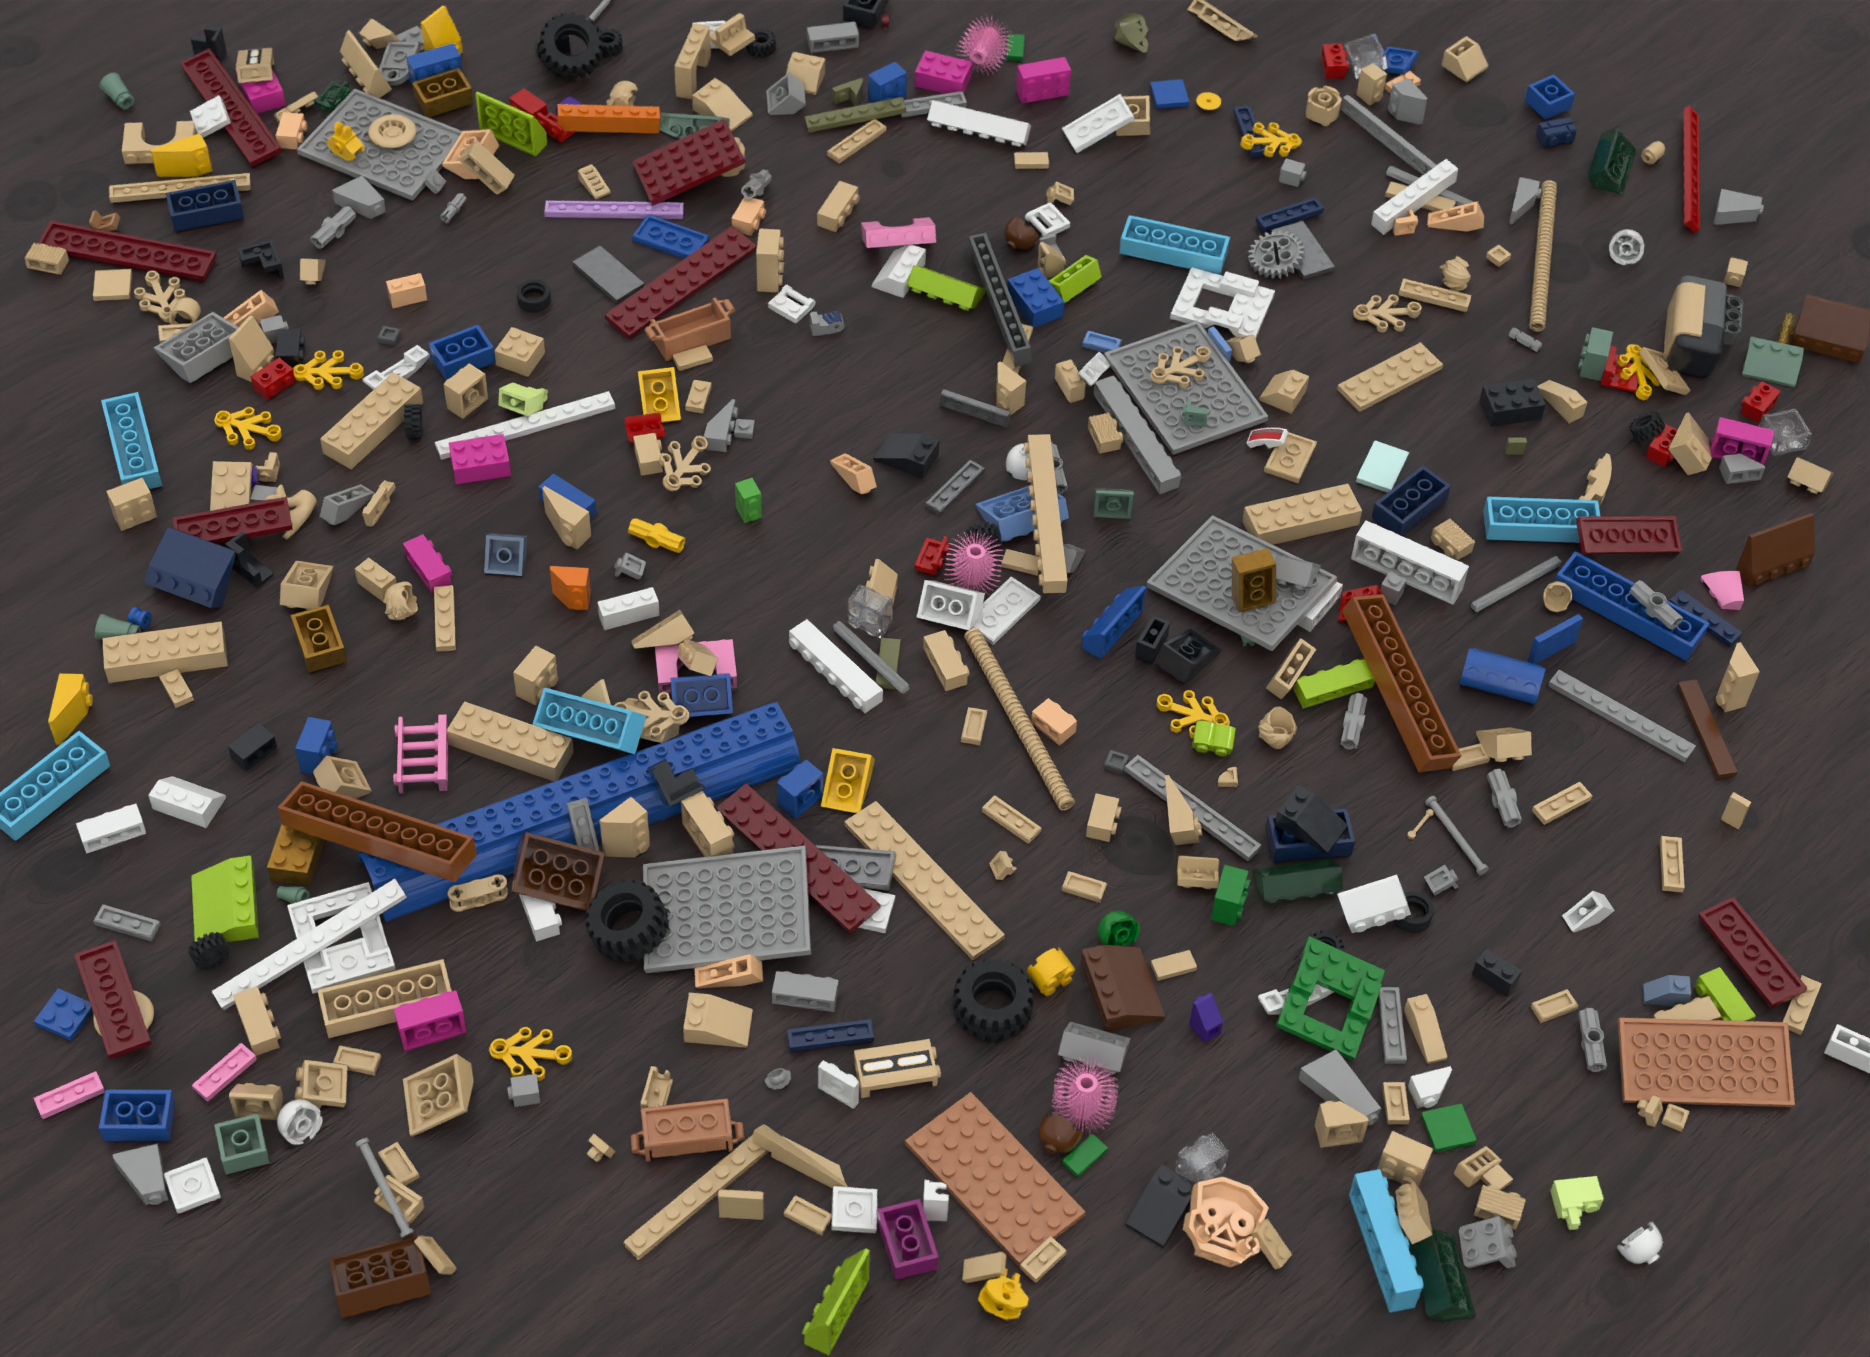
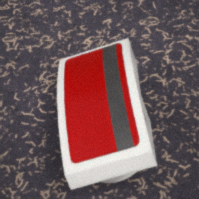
(1269, 436)

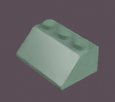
(1772, 361)

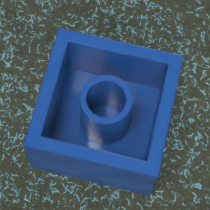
(887, 83)
(1549, 97)
(315, 744)
(800, 789)

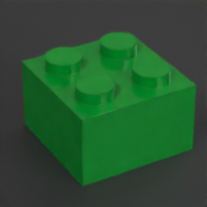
(1230, 895)

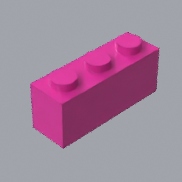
(427, 562)

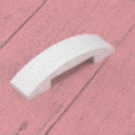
(405, 368)
(1094, 369)
(1274, 1000)

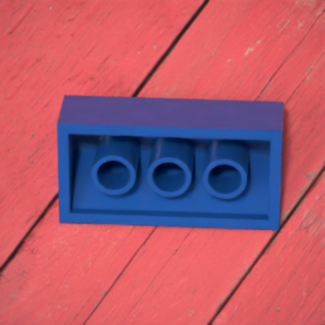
(1114, 621)

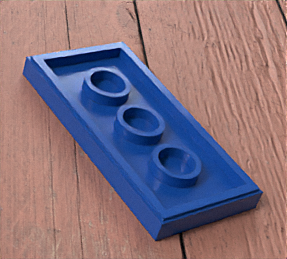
(669, 237)

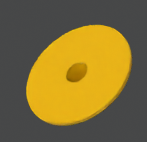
(1208, 101)

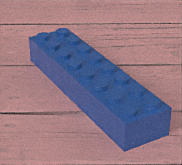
(1610, 597)

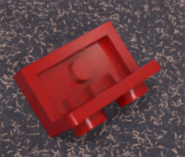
(550, 125)
(643, 425)
(932, 556)

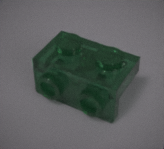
(332, 96)

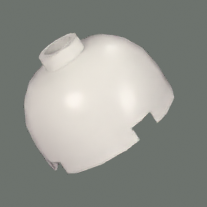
(1626, 247)
(1016, 462)
(299, 1120)
(1642, 1245)

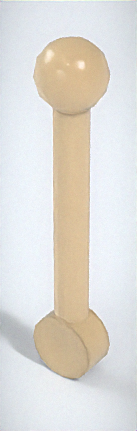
(1411, 834)

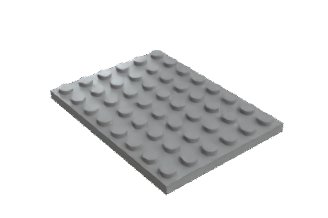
(392, 169)
(1221, 391)
(1202, 581)
(731, 908)

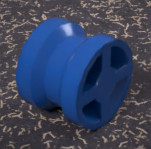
(140, 617)

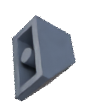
(1667, 991)

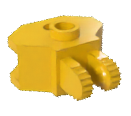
(344, 141)
(1003, 1294)

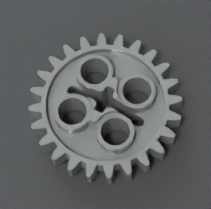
(1263, 256)

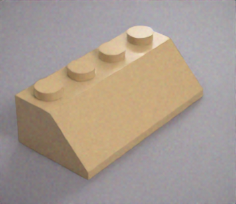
(363, 67)

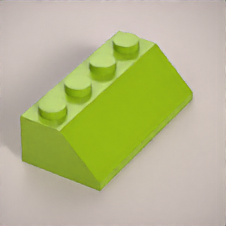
(945, 287)

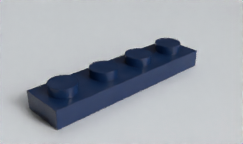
(1246, 121)
(1289, 214)
(1718, 626)
(830, 1035)

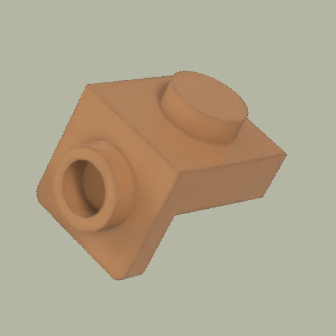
(105, 223)

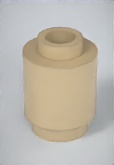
(1653, 152)

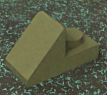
(848, 91)

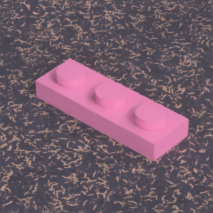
(224, 1072)
(69, 1095)

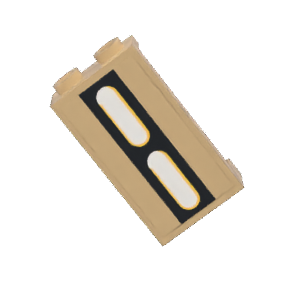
(255, 65)
(896, 1066)

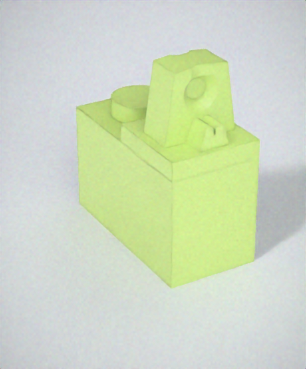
(522, 399)
(1575, 1196)

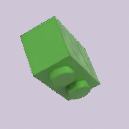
(748, 500)

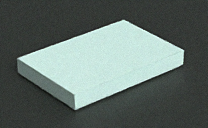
(1382, 467)

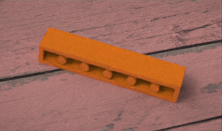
(608, 118)

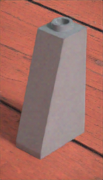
(1336, 1082)

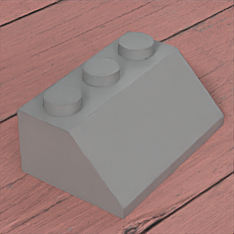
(1094, 1044)

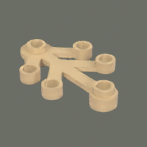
(153, 280)
(1364, 312)
(1161, 375)
(683, 465)
(655, 713)

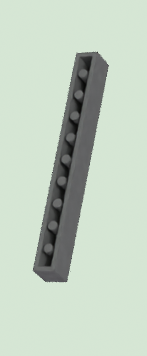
(1000, 300)

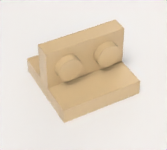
(732, 35)

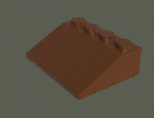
(1832, 329)
(1778, 550)
(556, 871)
(1121, 986)
(379, 1276)

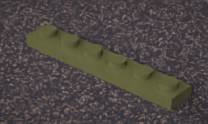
(855, 114)

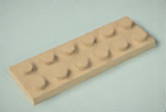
(1389, 377)

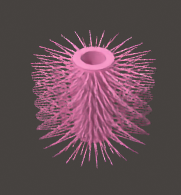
(984, 45)
(973, 564)
(1085, 1095)

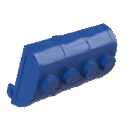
(1502, 675)

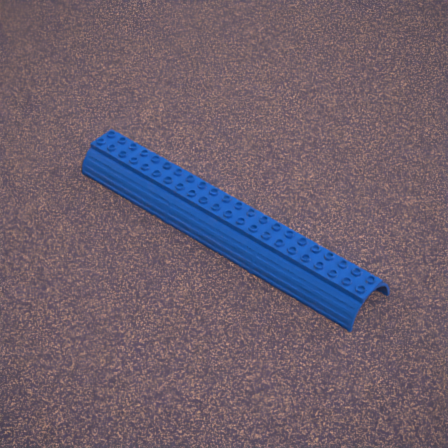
(723, 756)

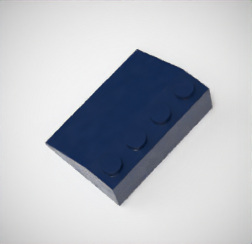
(191, 568)

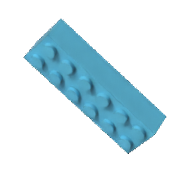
(1174, 245)
(131, 440)
(1535, 518)
(589, 720)
(50, 784)
(1385, 1240)

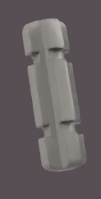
(1525, 339)

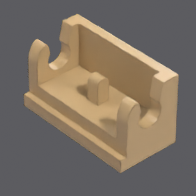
(656, 1089)
(407, 1200)

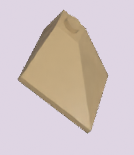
(438, 1093)

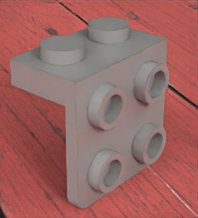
(1487, 1242)

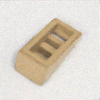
(585, 176)
(1465, 1169)

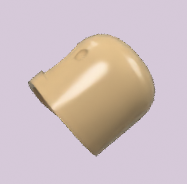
(186, 308)

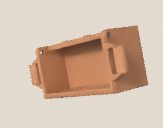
(692, 328)
(686, 1129)

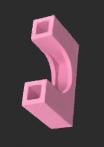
(880, 236)
(669, 663)

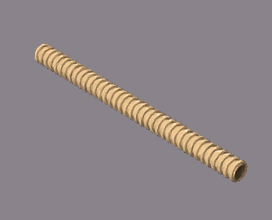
(1543, 256)
(1019, 719)

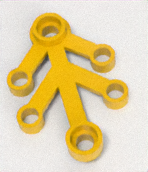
(1291, 140)
(1632, 353)
(325, 371)
(226, 420)
(1194, 714)
(528, 1051)

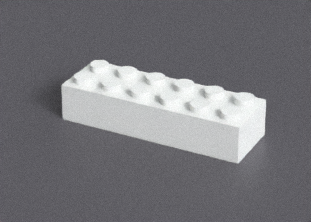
(1417, 563)

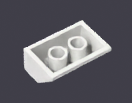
(897, 270)
(950, 604)
(185, 800)
(1374, 904)

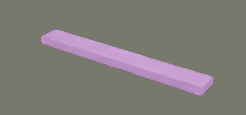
(605, 209)

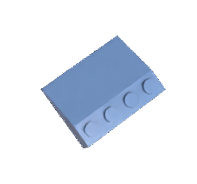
(1013, 513)

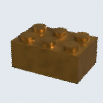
(442, 92)
(1253, 580)
(318, 638)
(294, 857)

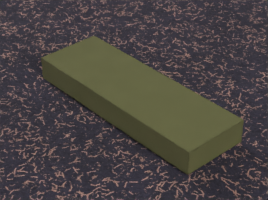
(890, 655)

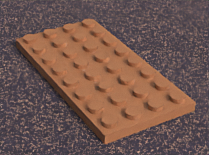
(1706, 1062)
(994, 1178)

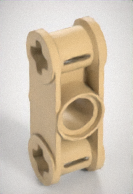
(478, 893)

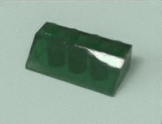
(1612, 161)
(1298, 879)
(1443, 1277)

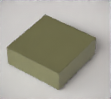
(1515, 446)

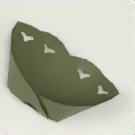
(1128, 33)

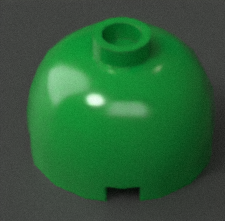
(1118, 929)

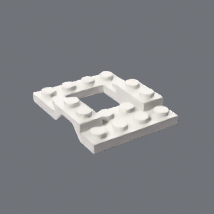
(1246, 310)
(345, 961)

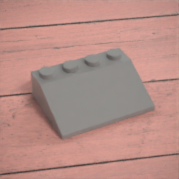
(198, 347)

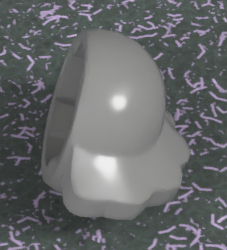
(778, 1078)

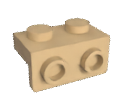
(1197, 872)

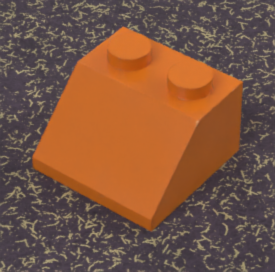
(571, 586)

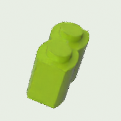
(1213, 738)

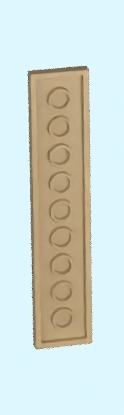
(926, 881)

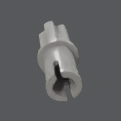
(453, 208)

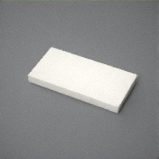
(1098, 123)
(1005, 609)

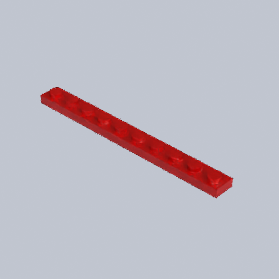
(1691, 169)

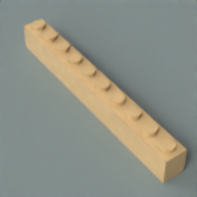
(1046, 514)

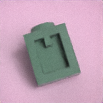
(1194, 415)

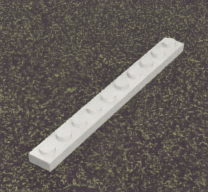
(536, 421)
(311, 943)

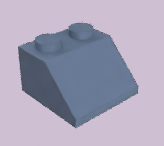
(505, 554)

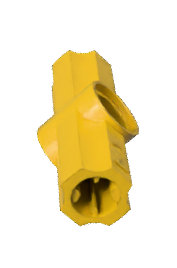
(656, 535)

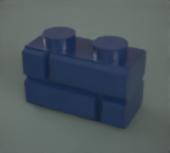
(1556, 132)

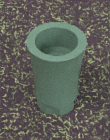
(116, 90)
(112, 627)

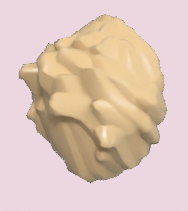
(622, 94)
(1456, 274)
(400, 601)
(1277, 728)

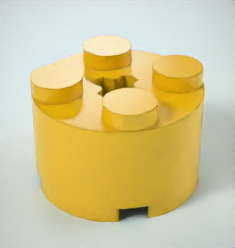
(1051, 971)

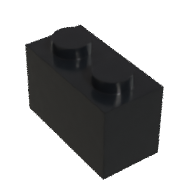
(290, 346)
(1152, 638)
(252, 746)
(1496, 972)

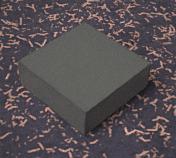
(389, 335)
(1116, 762)

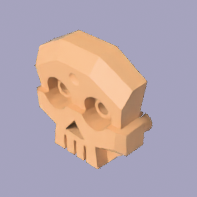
(1229, 1204)

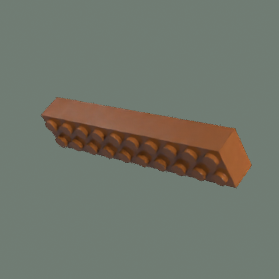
(1401, 683)
(378, 831)

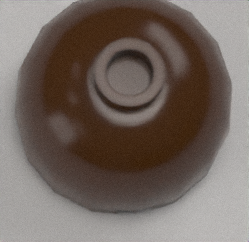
(1019, 235)
(1058, 1134)

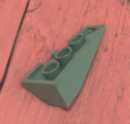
(683, 124)

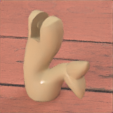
(302, 502)

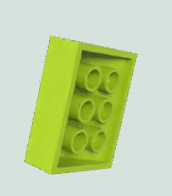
(510, 125)
(226, 900)
(838, 1303)

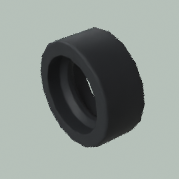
(533, 286)
(1423, 902)

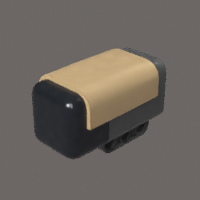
(1698, 325)

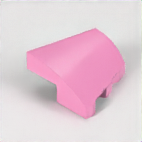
(1726, 588)

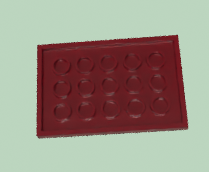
(689, 162)

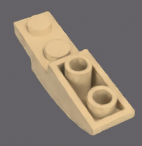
(1598, 480)

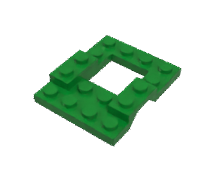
(1341, 974)

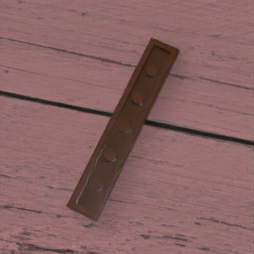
(1707, 729)

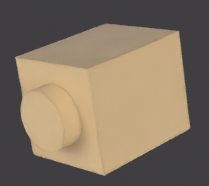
(1735, 272)

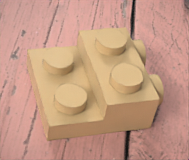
(322, 1083)

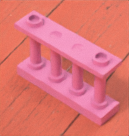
(439, 760)

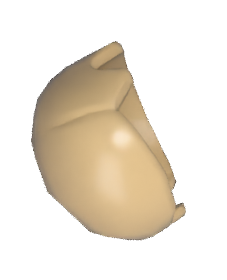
(1557, 596)

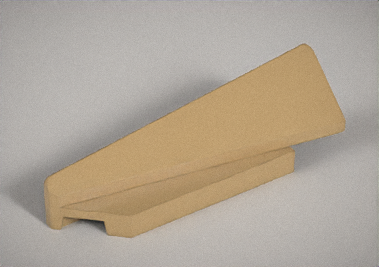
(1220, 21)
(799, 1157)

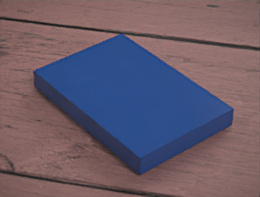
(1555, 639)

